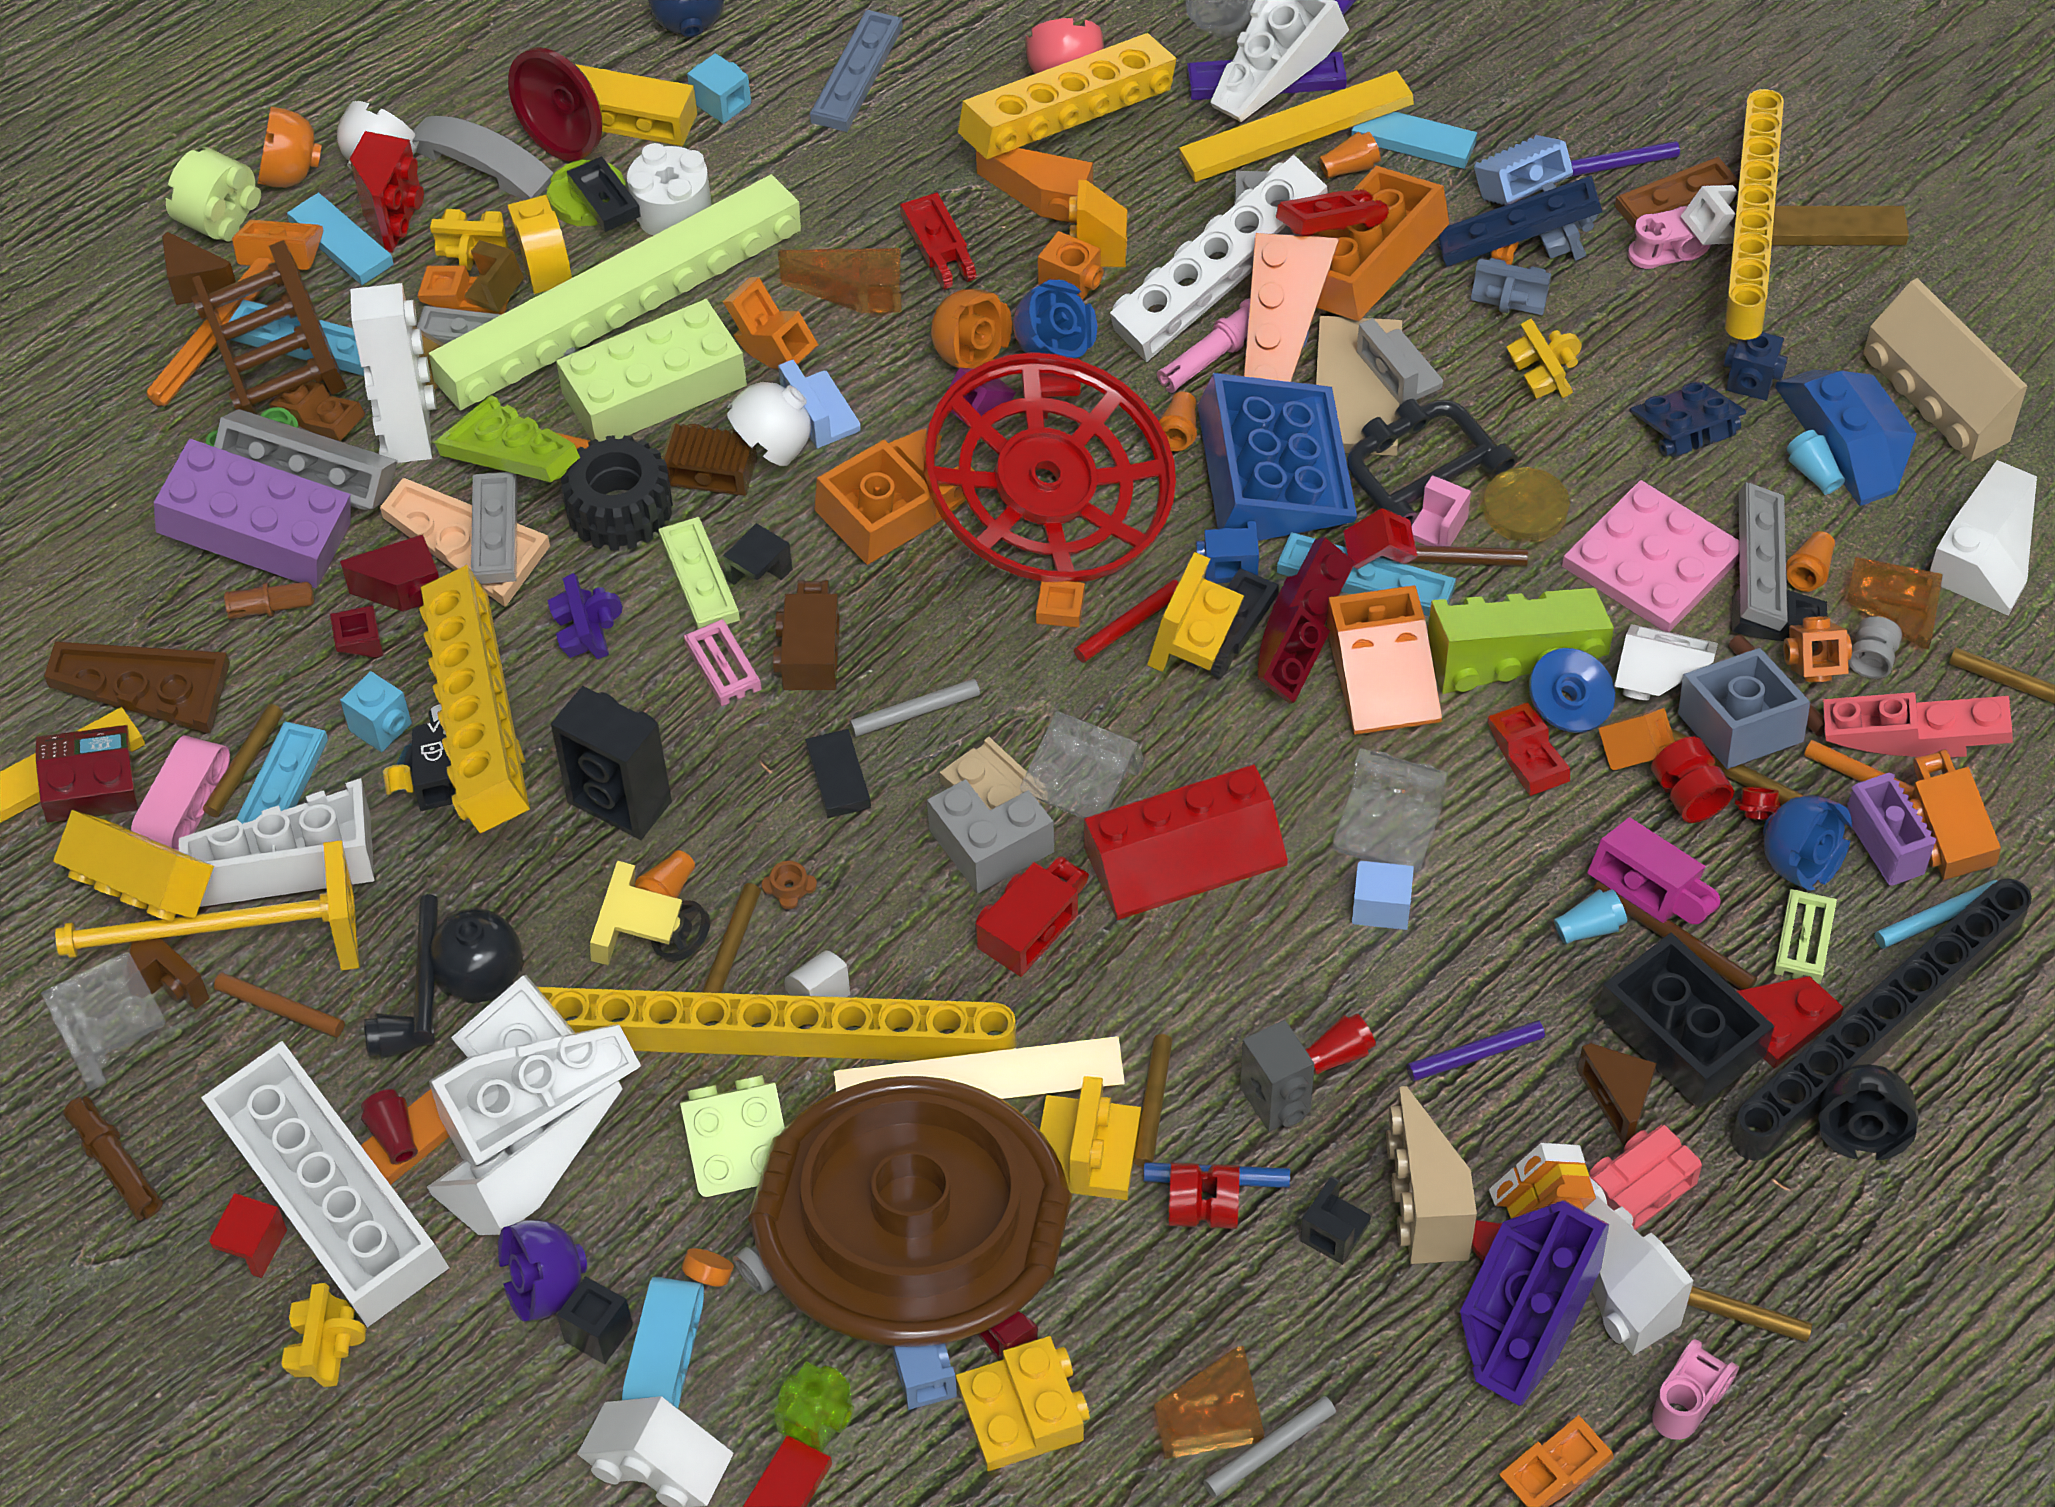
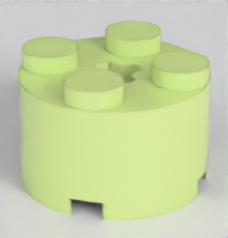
(212, 193)

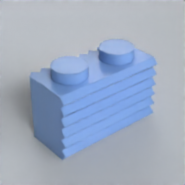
(1523, 169)

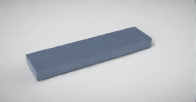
(856, 70)

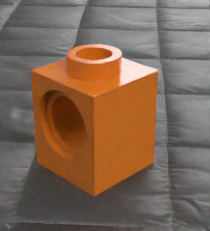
(1071, 261)

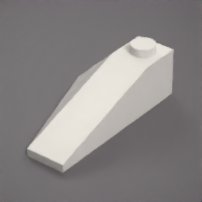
(1990, 540)
(517, 1089)
(523, 1174)
(1640, 1282)

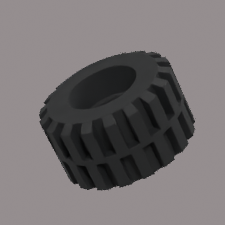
(620, 517)

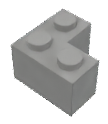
(989, 842)

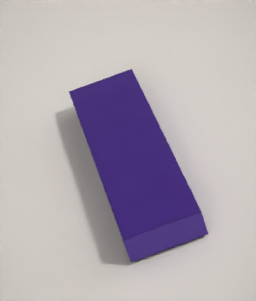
(1327, 75)

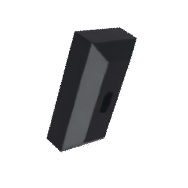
(598, 182)

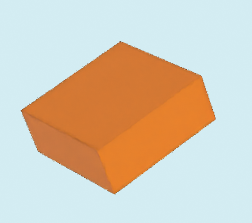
(1060, 603)

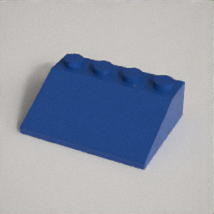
(1275, 455)

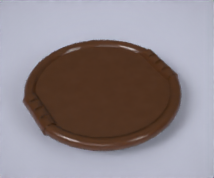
(910, 1211)

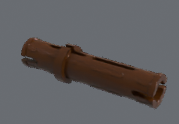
(103, 1143)

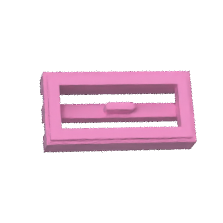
(734, 687)

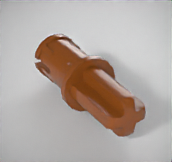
(268, 599)

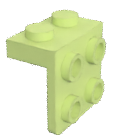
(731, 1133)

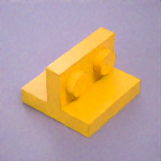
(1195, 619)
(1093, 1140)

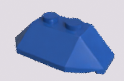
(1859, 424)

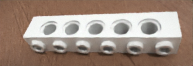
(1214, 278)

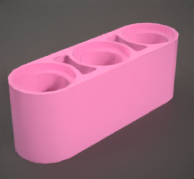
(181, 790)

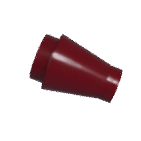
(389, 1123)

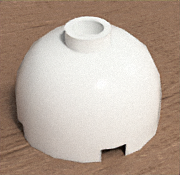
(358, 119)
(773, 419)

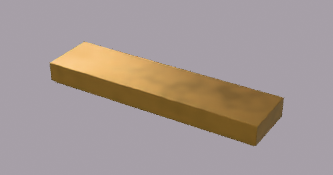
(1840, 225)

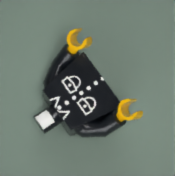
(426, 766)

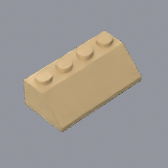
(1945, 371)

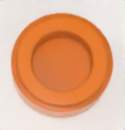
(707, 1267)

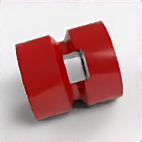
(1692, 779)
(1186, 1190)

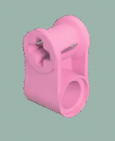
(1666, 237)
(1696, 1384)

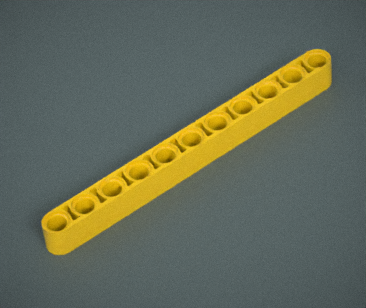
(783, 1017)

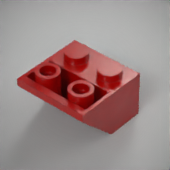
(386, 185)

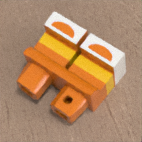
(1544, 1178)

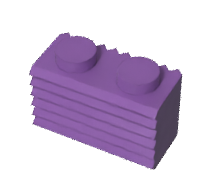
(1890, 828)

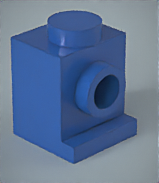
(1229, 551)

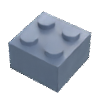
(1743, 708)

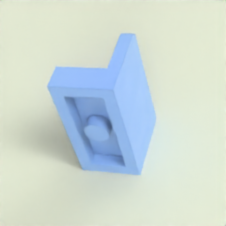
(828, 410)

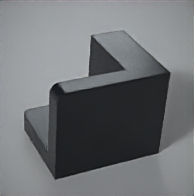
(756, 554)
(1333, 1224)
(595, 1320)

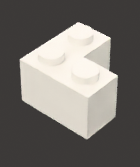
(657, 1446)

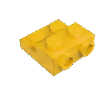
(1023, 1404)

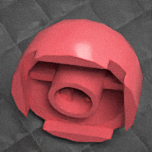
(1061, 42)

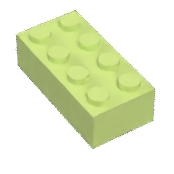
(652, 372)

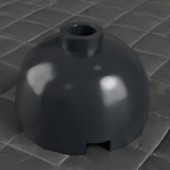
(475, 955)
(1868, 1112)

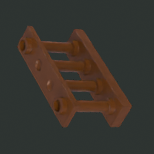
(293, 304)

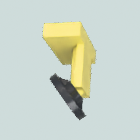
(645, 916)

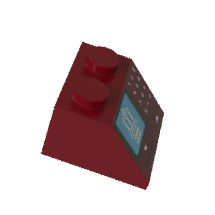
(86, 773)

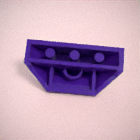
(1531, 1295)

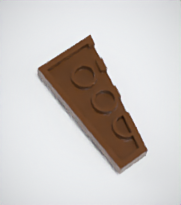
(149, 681)

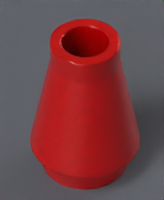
(1341, 1043)

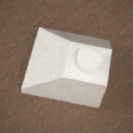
(1658, 659)

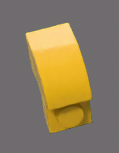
(540, 243)

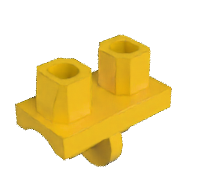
(458, 236)
(1550, 373)
(327, 1332)

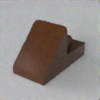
(167, 969)

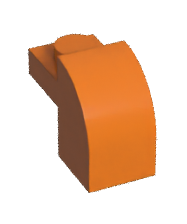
(764, 330)

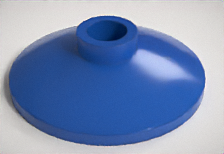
(1579, 676)

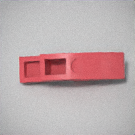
(1906, 728)

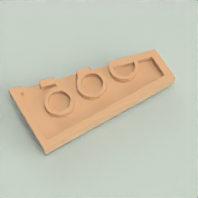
(448, 532)

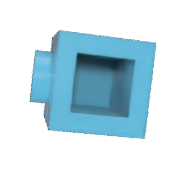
(720, 87)
(376, 711)

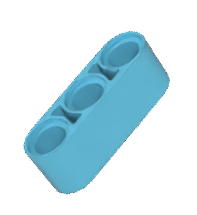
(664, 1340)

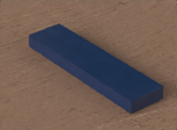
(1519, 221)

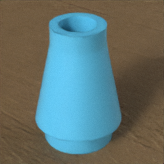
(1815, 460)
(1592, 917)

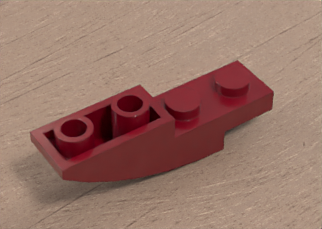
(1298, 619)

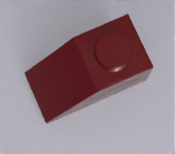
(392, 573)

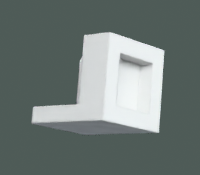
(1710, 214)

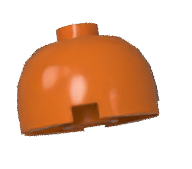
(287, 149)
(971, 328)

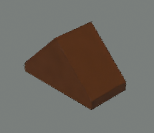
(187, 261)
(1618, 1086)

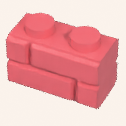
(1648, 1174)

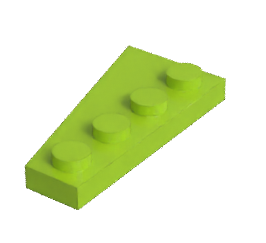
(505, 441)

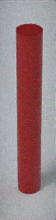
(1126, 622)

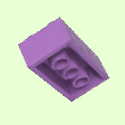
(252, 513)

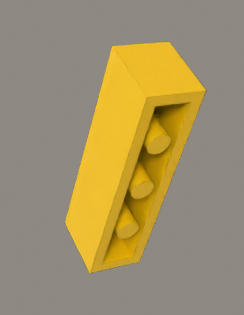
(643, 105)
(132, 866)

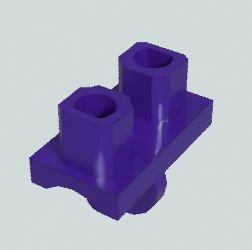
(590, 615)

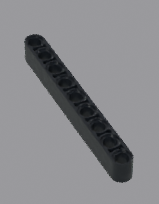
(1877, 1035)

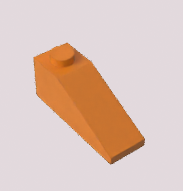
(1037, 179)

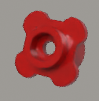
(1758, 802)

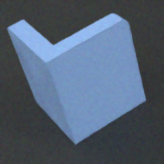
(1382, 895)

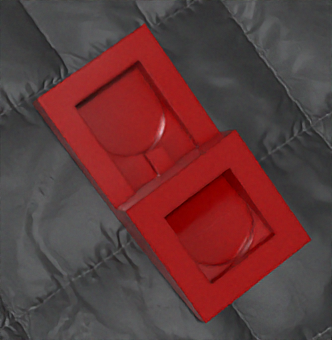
(1527, 748)

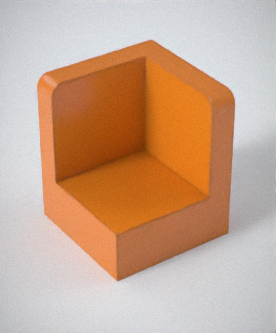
(1636, 738)

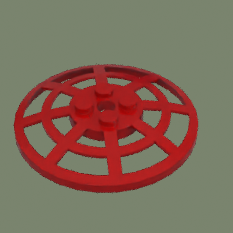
(1054, 451)

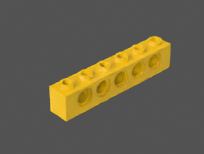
(1066, 95)

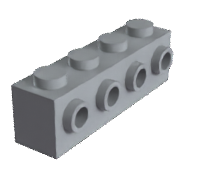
(309, 456)

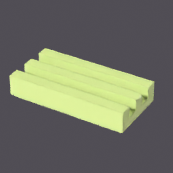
(1799, 966)

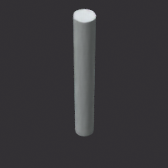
(914, 707)
(1269, 1446)

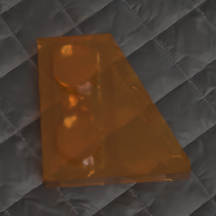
(1898, 594)
(1211, 1410)

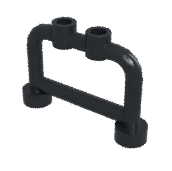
(1412, 419)

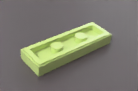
(698, 573)

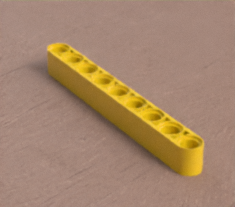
(1754, 215)

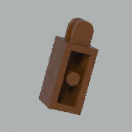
(809, 638)

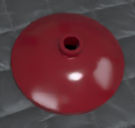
(555, 103)

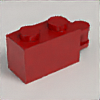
(1030, 914)

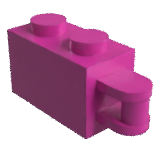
(1653, 874)

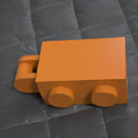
(1955, 816)

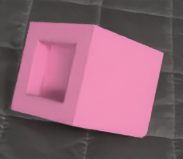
(1442, 513)

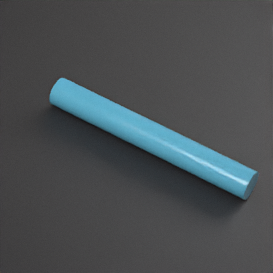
(1928, 918)

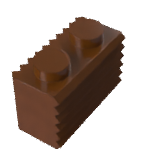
(709, 459)

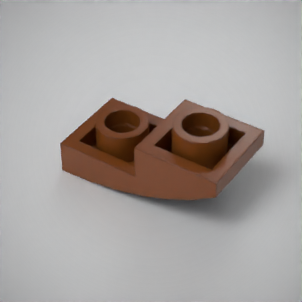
(319, 411)

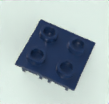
(1690, 418)

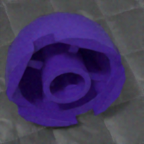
(542, 1267)

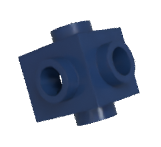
(1755, 365)

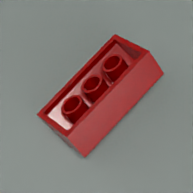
(1185, 842)

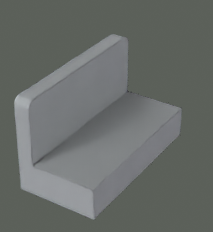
(1396, 362)

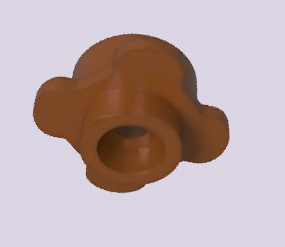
(786, 873)

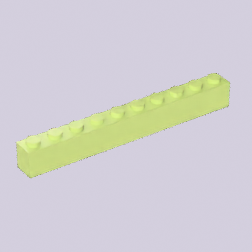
(614, 292)

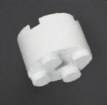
(668, 186)

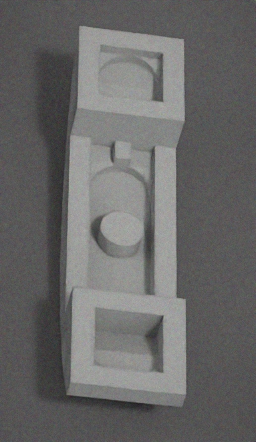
(485, 150)

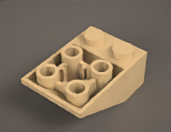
(1430, 1185)

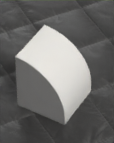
(821, 976)

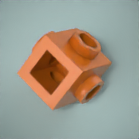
(1829, 658)

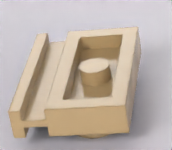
(989, 772)

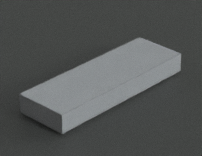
(494, 527)

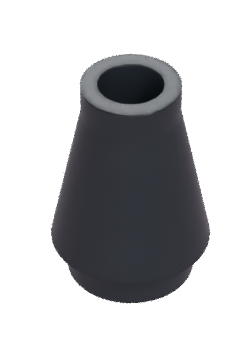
(390, 1035)

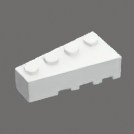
(394, 370)
(285, 848)

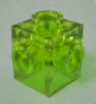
(814, 1405)

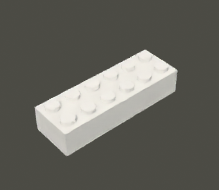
(325, 1183)

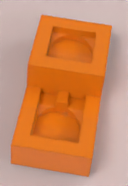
(446, 289)
(1557, 1466)

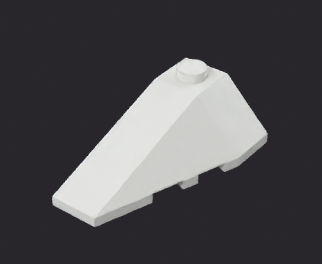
(1276, 50)

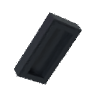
(838, 773)

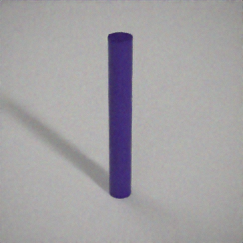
(1625, 158)
(1475, 1051)

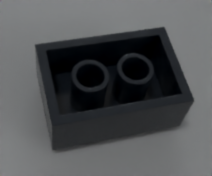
(612, 761)
(1685, 1020)

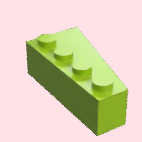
(1507, 638)

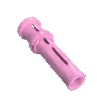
(1226, 335)

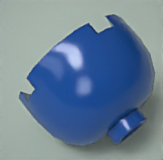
(1055, 320)
(1807, 840)

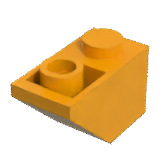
(1099, 223)

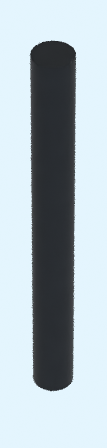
(424, 970)

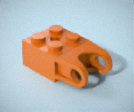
(882, 496)

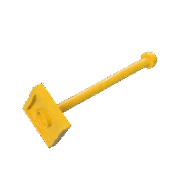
(334, 907)

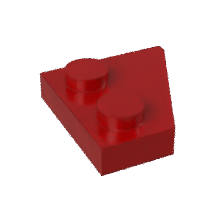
(1797, 1010)

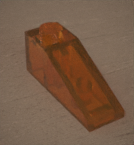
(848, 277)

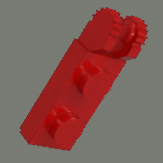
(1331, 211)
(937, 237)

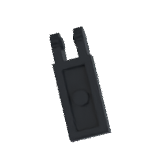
(1257, 599)

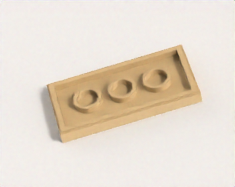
(1355, 387)

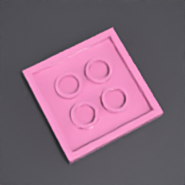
(1653, 556)

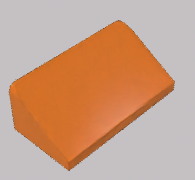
(257, 235)

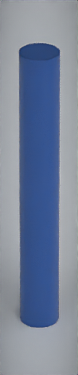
(1248, 1175)

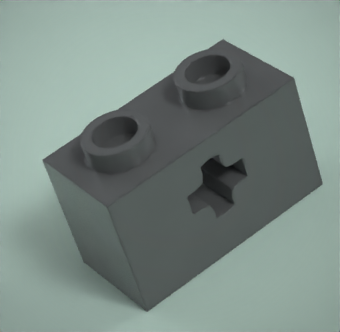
(1277, 1076)

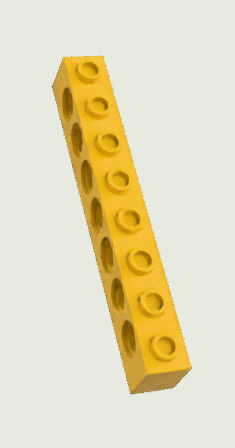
(473, 701)

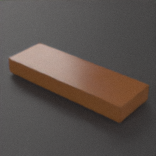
(1673, 190)

